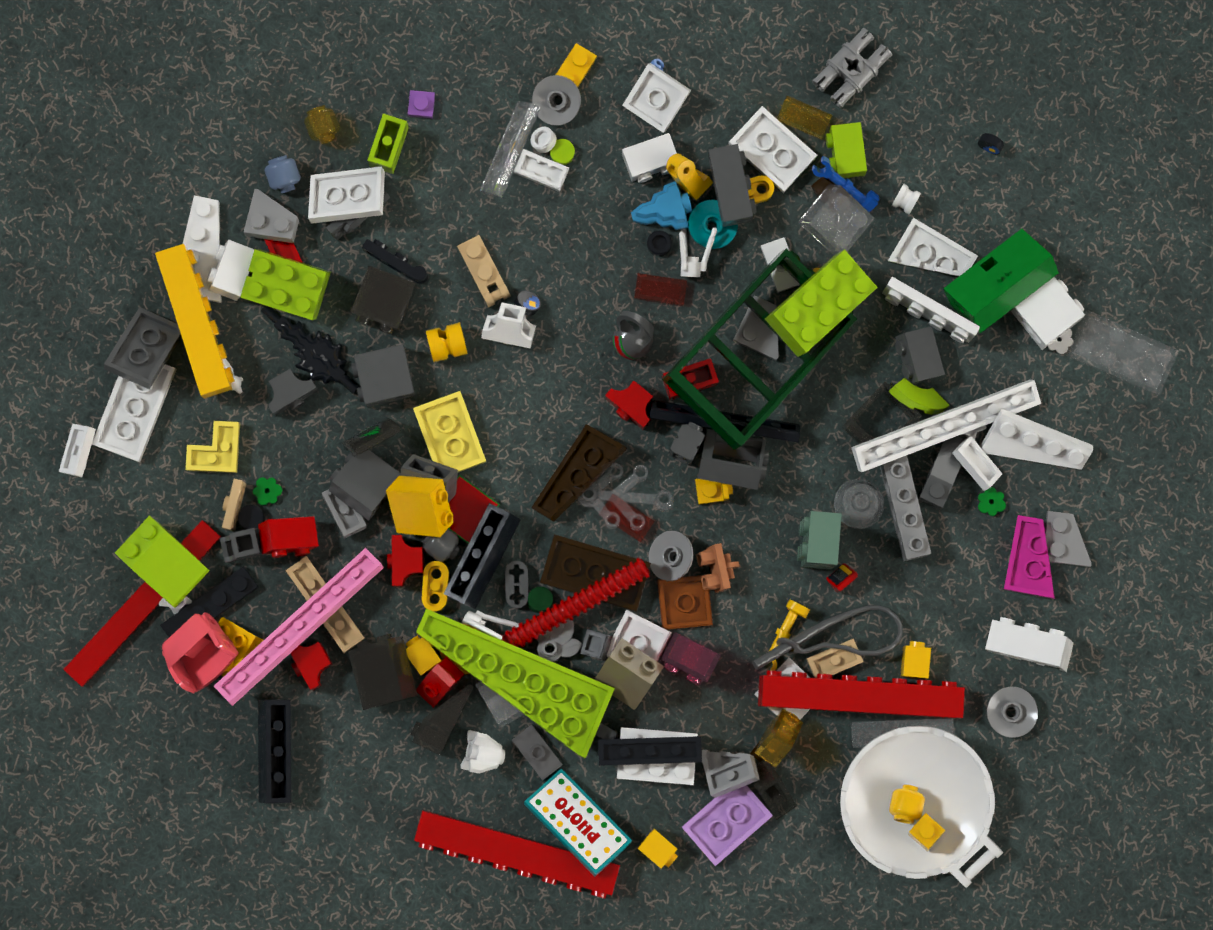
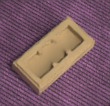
(233, 504)

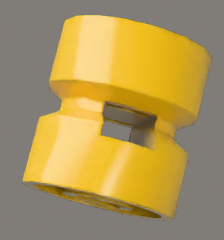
(446, 342)

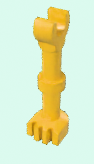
(794, 610)

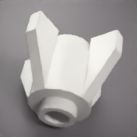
(482, 753)

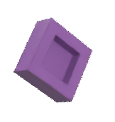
(421, 104)

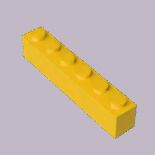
(194, 321)

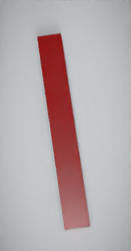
(132, 614)

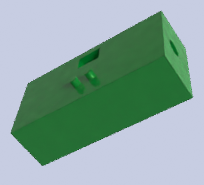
(1001, 280)

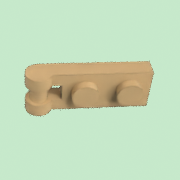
(483, 270)

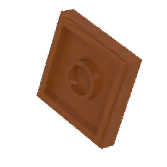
(684, 603)

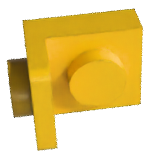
(712, 491)

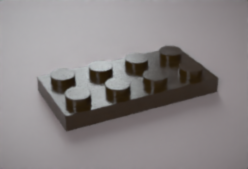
(577, 564)

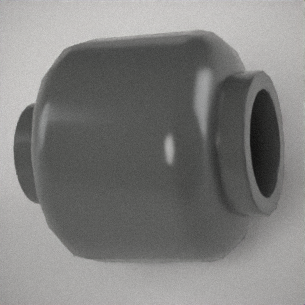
(441, 547)

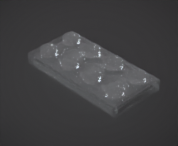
(1122, 353)

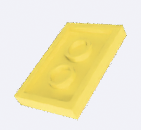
(450, 432)

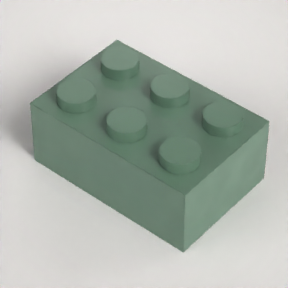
(820, 540)

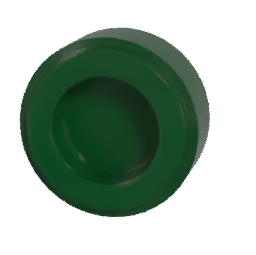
(540, 599)

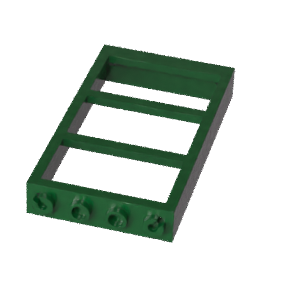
(714, 418)

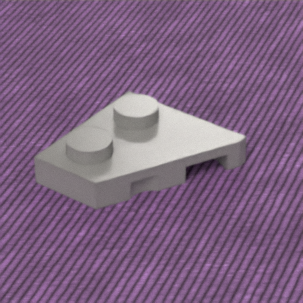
(270, 220)

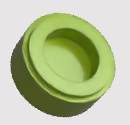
(562, 152)

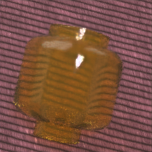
(322, 124)

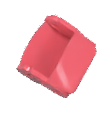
(198, 652)

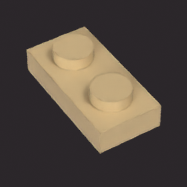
(834, 660)

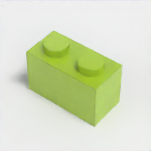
(388, 143)
(847, 149)

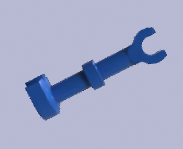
(868, 201)

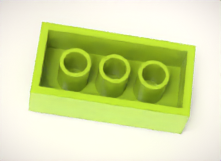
(821, 303)

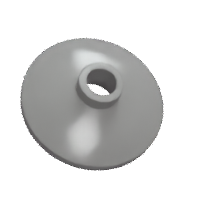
(545, 94)
(662, 555)
(1025, 712)

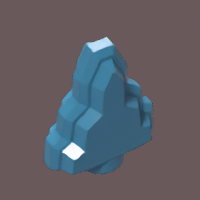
(665, 208)

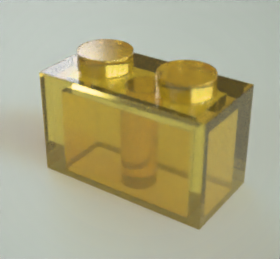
(779, 737)

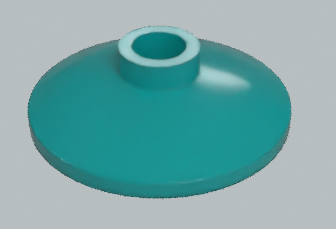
(700, 217)

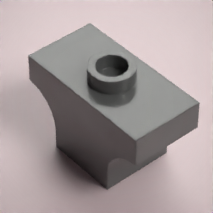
(289, 392)
(241, 545)

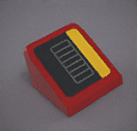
(841, 577)

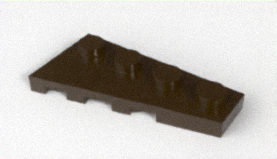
(579, 469)

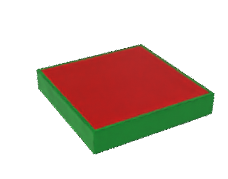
(468, 508)

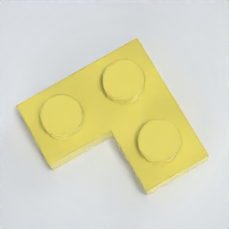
(221, 455)

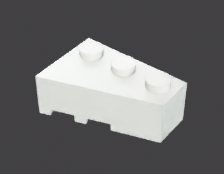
(1029, 643)

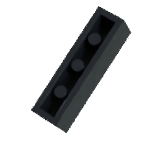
(482, 556)
(274, 751)

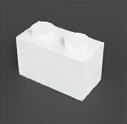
(648, 157)
(231, 270)

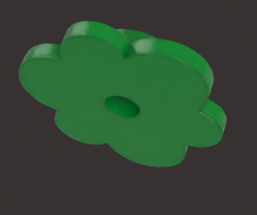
(264, 498)
(998, 503)

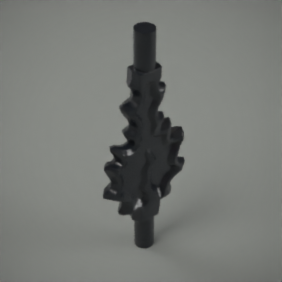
(317, 354)

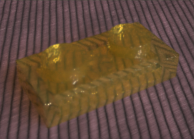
(804, 117)

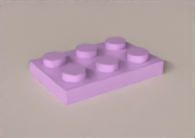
(726, 823)

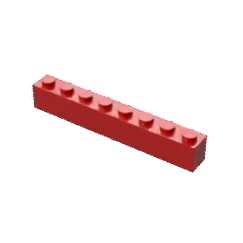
(861, 696)
(513, 852)

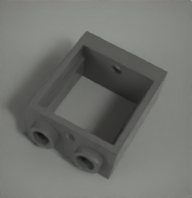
(732, 472)

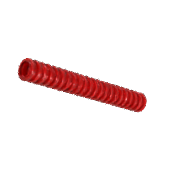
(579, 602)

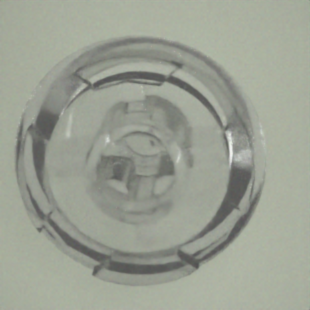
(859, 503)

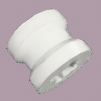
(906, 199)

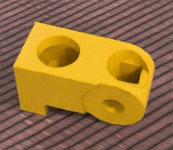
(685, 175)

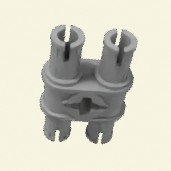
(854, 80)

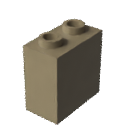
(629, 673)

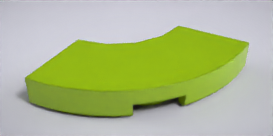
(918, 397)

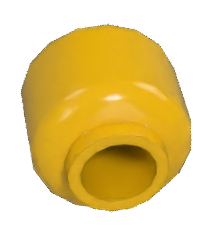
(907, 804)

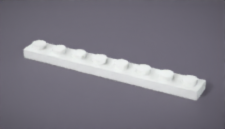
(944, 425)

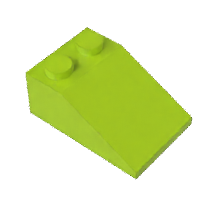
(162, 561)

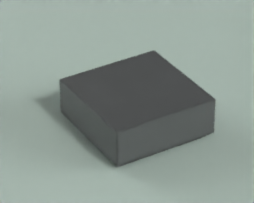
(596, 644)

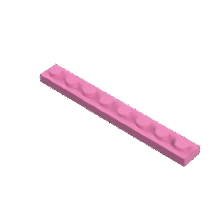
(298, 627)

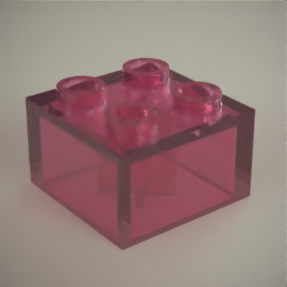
(689, 659)

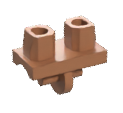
(720, 568)

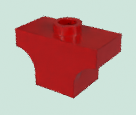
(631, 403)
(404, 561)
(310, 663)
(439, 682)

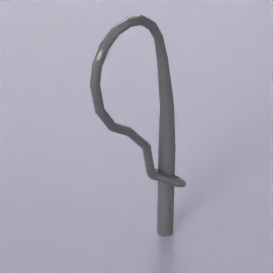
(792, 645)

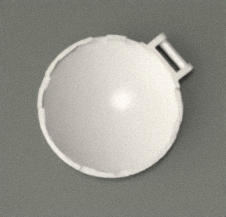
(955, 794)

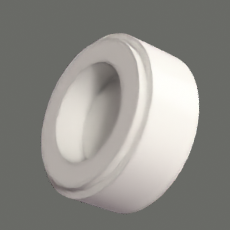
(543, 139)

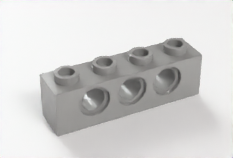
(905, 509)

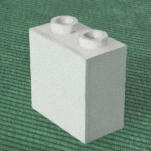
(1048, 312)

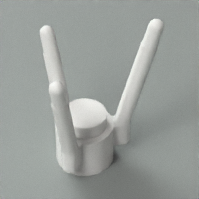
(690, 265)
(476, 620)

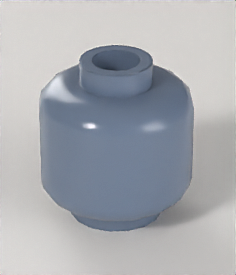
(282, 173)

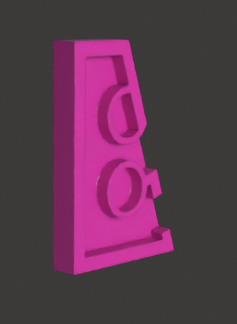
(1029, 560)

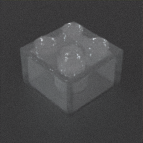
(836, 219)

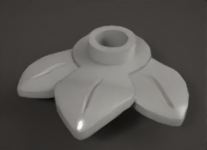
(561, 640)

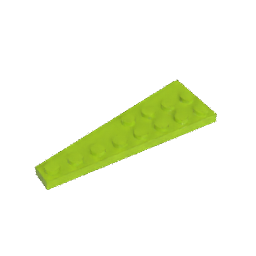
(545, 692)

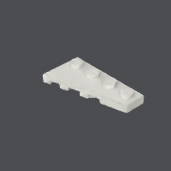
(204, 239)
(1030, 441)

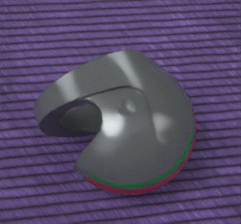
(632, 343)

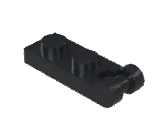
(396, 262)

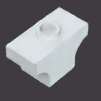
(509, 326)

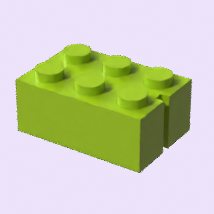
(285, 284)

